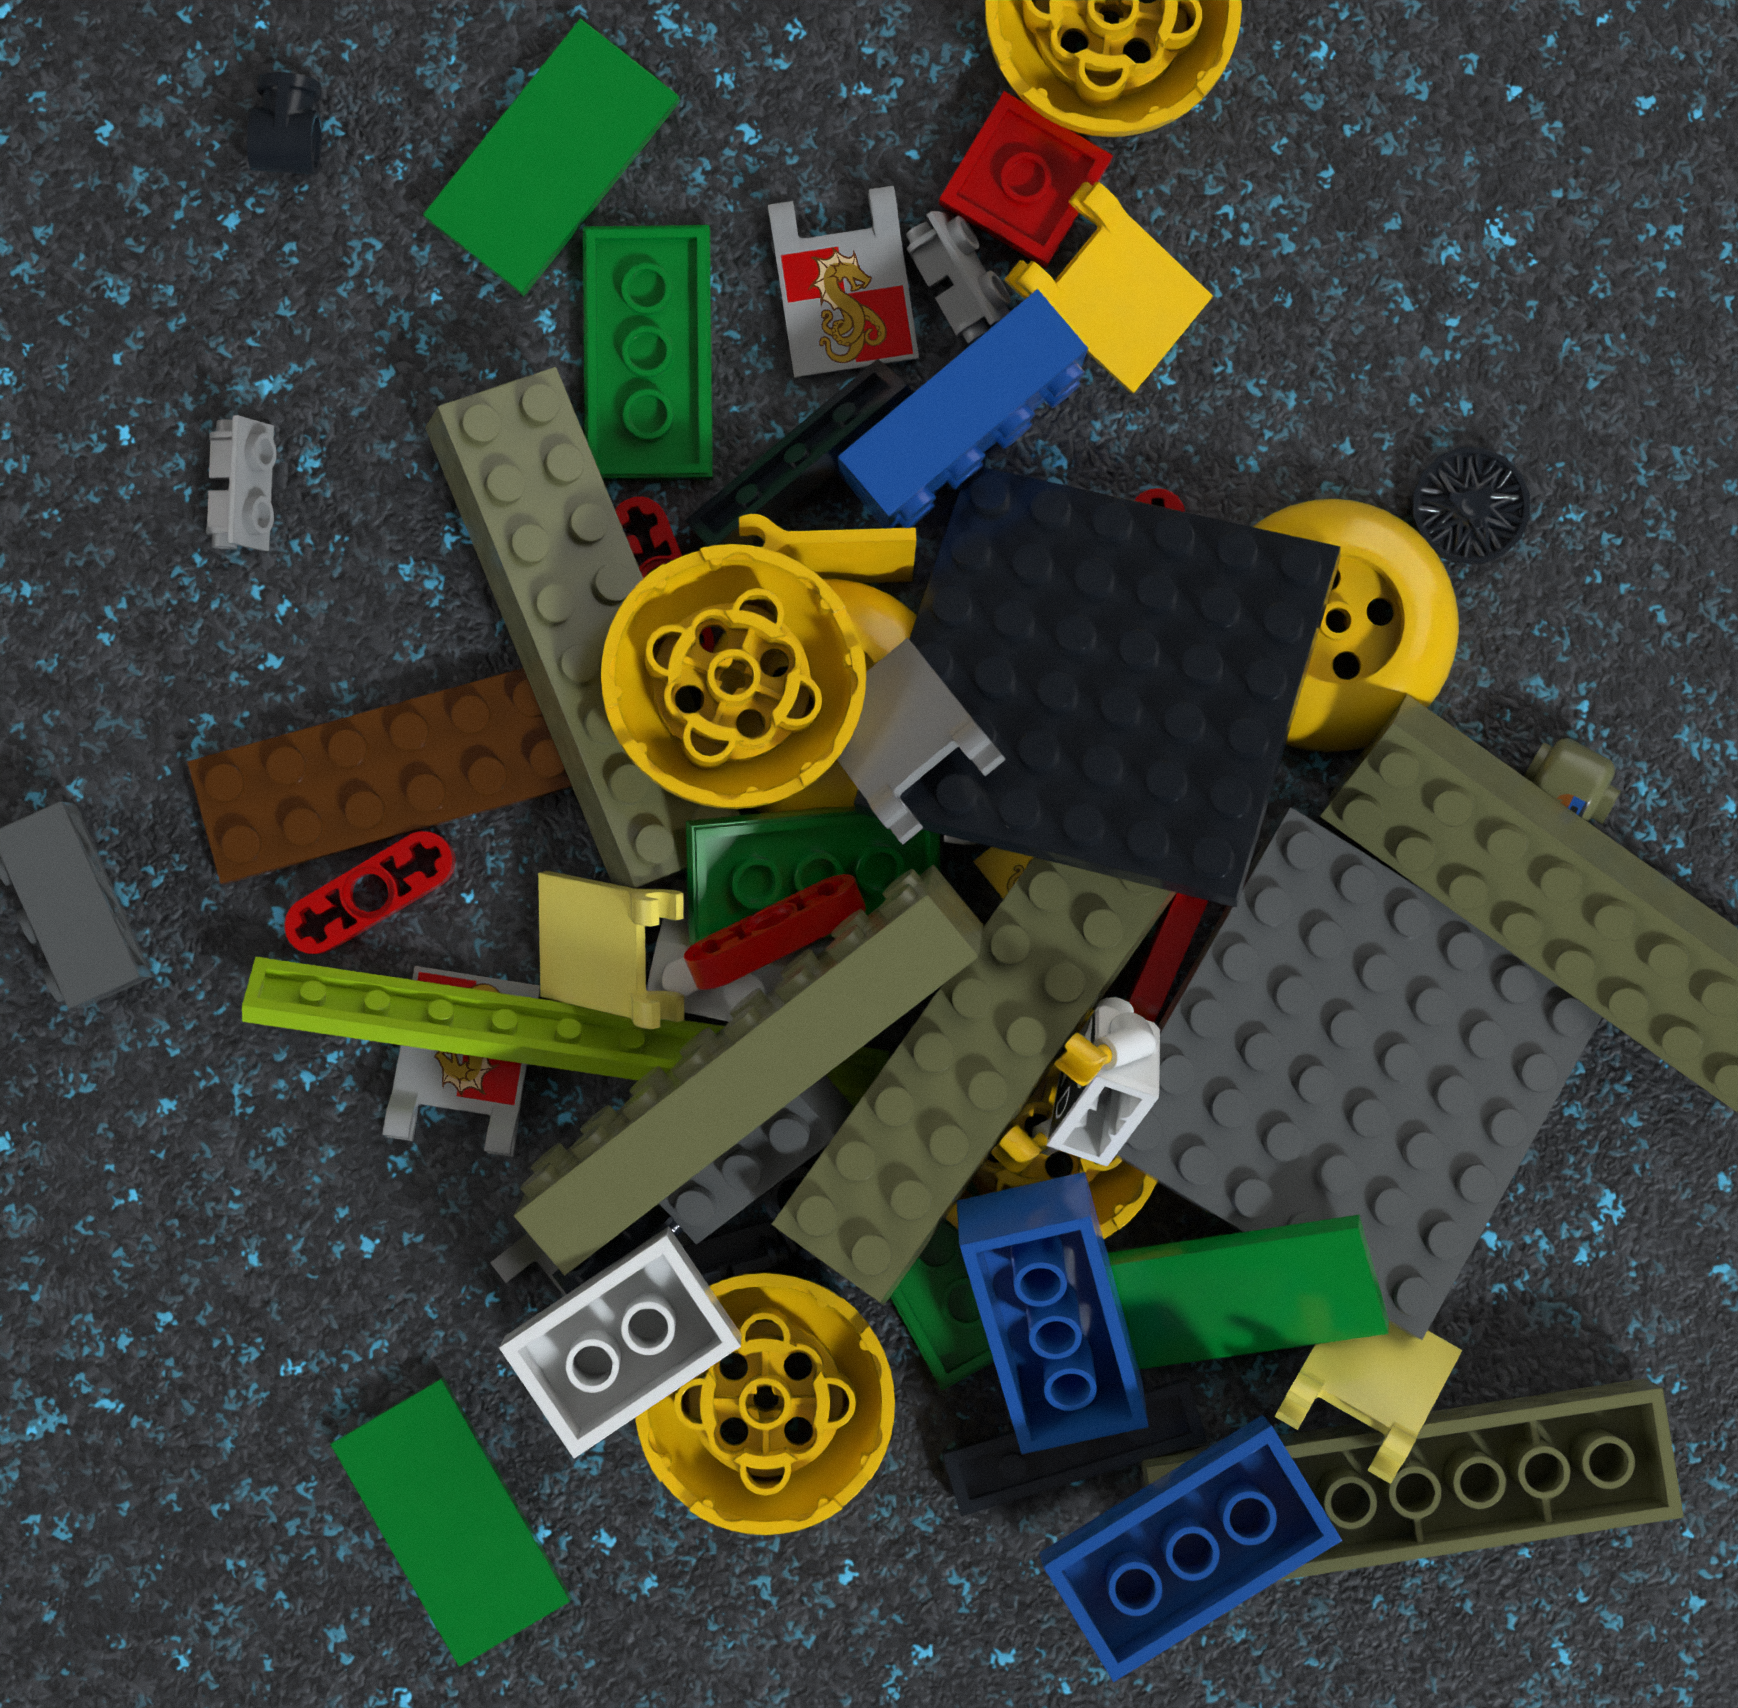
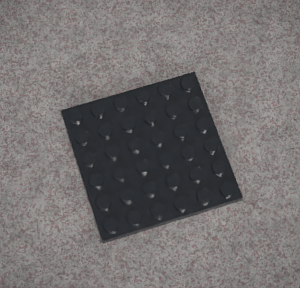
(1125, 675)

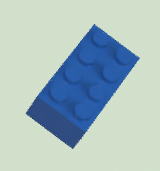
(963, 411)
(1052, 1313)
(1189, 1547)

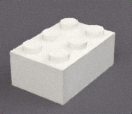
(621, 1342)

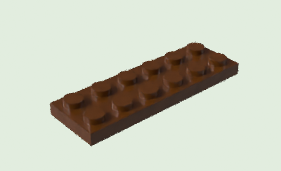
(376, 776)

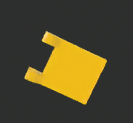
(1118, 291)
(841, 554)

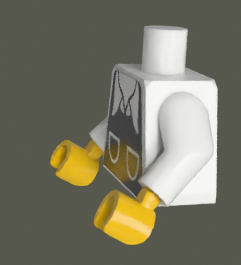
(1101, 1092)

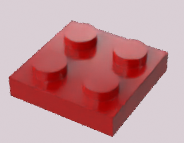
(1021, 179)

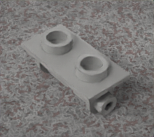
(951, 253)
(245, 455)

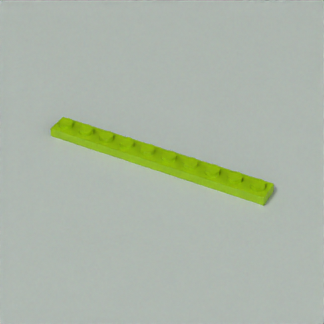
(486, 1023)

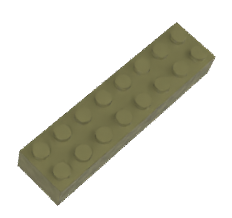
(558, 582)
(1548, 890)
(749, 1067)
(966, 1071)
(1488, 1475)

